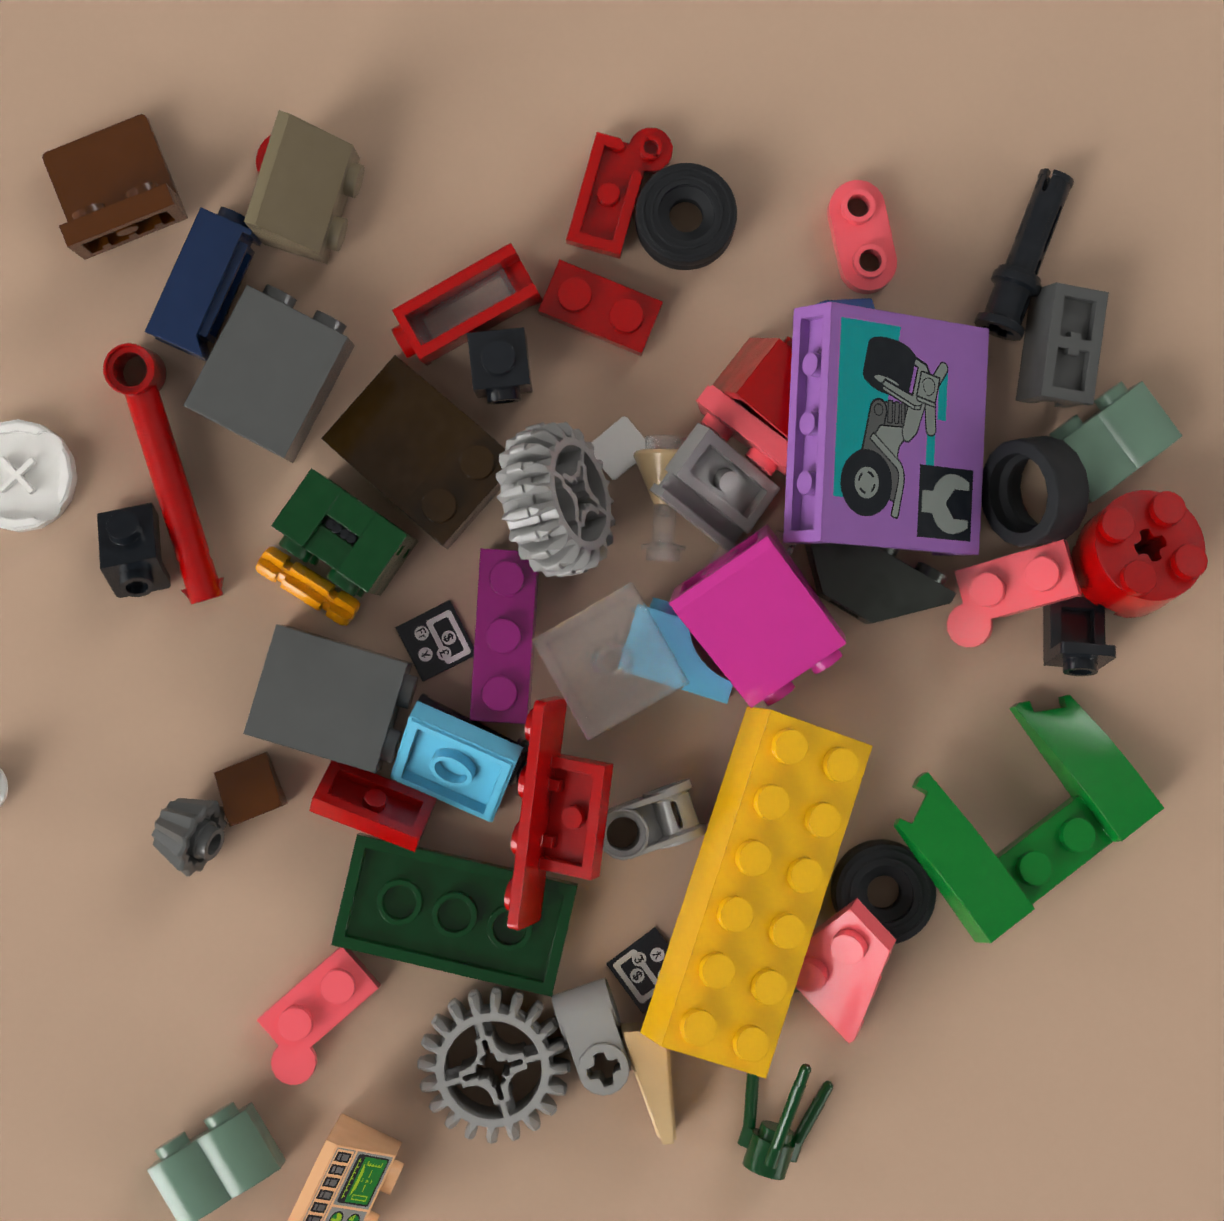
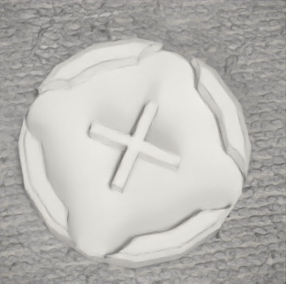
(35, 476)

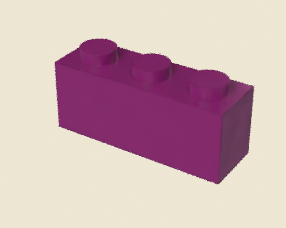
(504, 638)

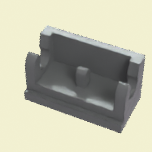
(1062, 346)

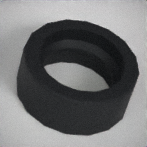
(1065, 485)

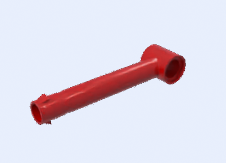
(166, 469)

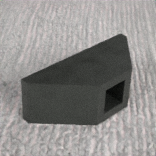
(874, 582)

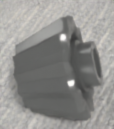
(190, 833)

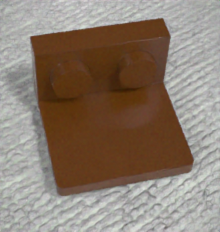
(113, 187)

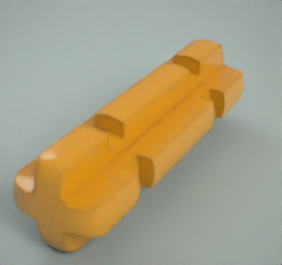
(307, 586)

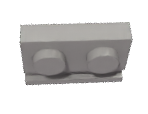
(715, 487)

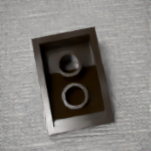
(419, 451)

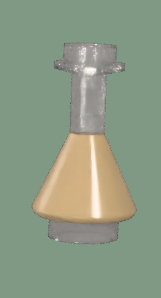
(652, 465)

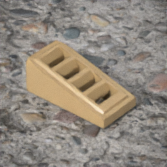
(654, 1077)

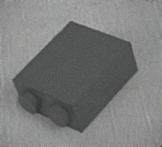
(271, 371)
(331, 699)

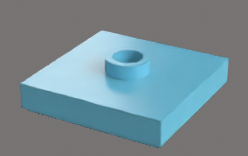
(455, 761)

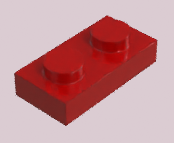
(600, 307)
(373, 805)

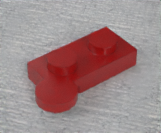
(613, 187)

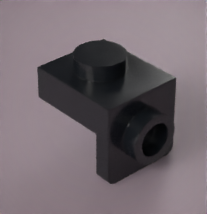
(132, 551)
(1076, 637)

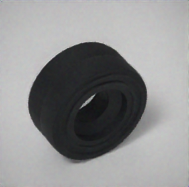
(685, 184)
(892, 859)

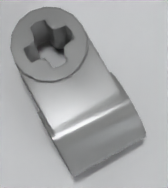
(656, 820)
(590, 1027)

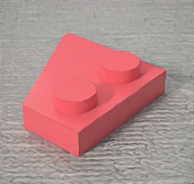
(845, 967)

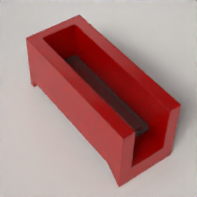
(464, 304)

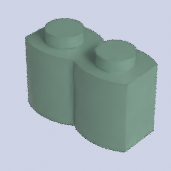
(1119, 436)
(216, 1164)

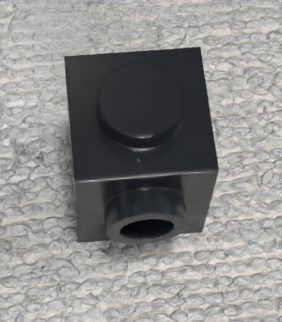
(500, 365)

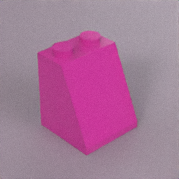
(759, 618)

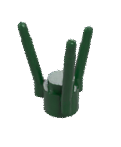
(775, 1144)

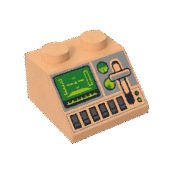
(349, 1174)

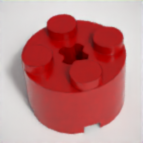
(1139, 553)

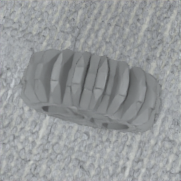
(555, 499)
(507, 1111)

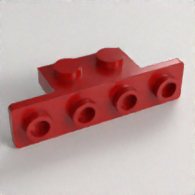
(559, 816)

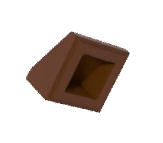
(249, 789)

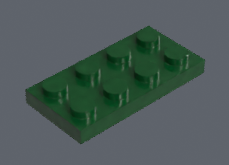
(449, 916)

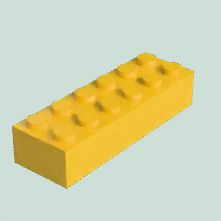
(756, 891)

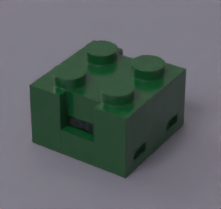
(344, 533)

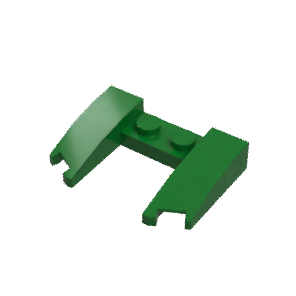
(999, 889)

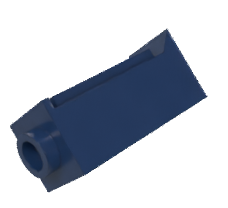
(203, 282)

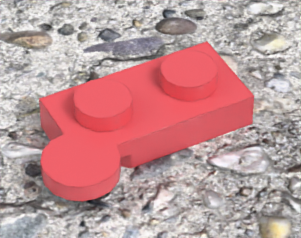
(1010, 587)
(313, 1010)

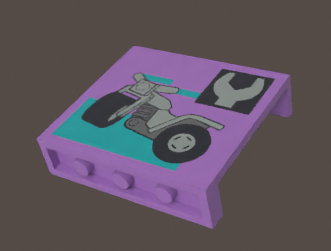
(885, 430)

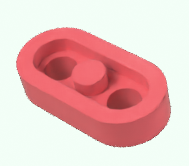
(861, 235)

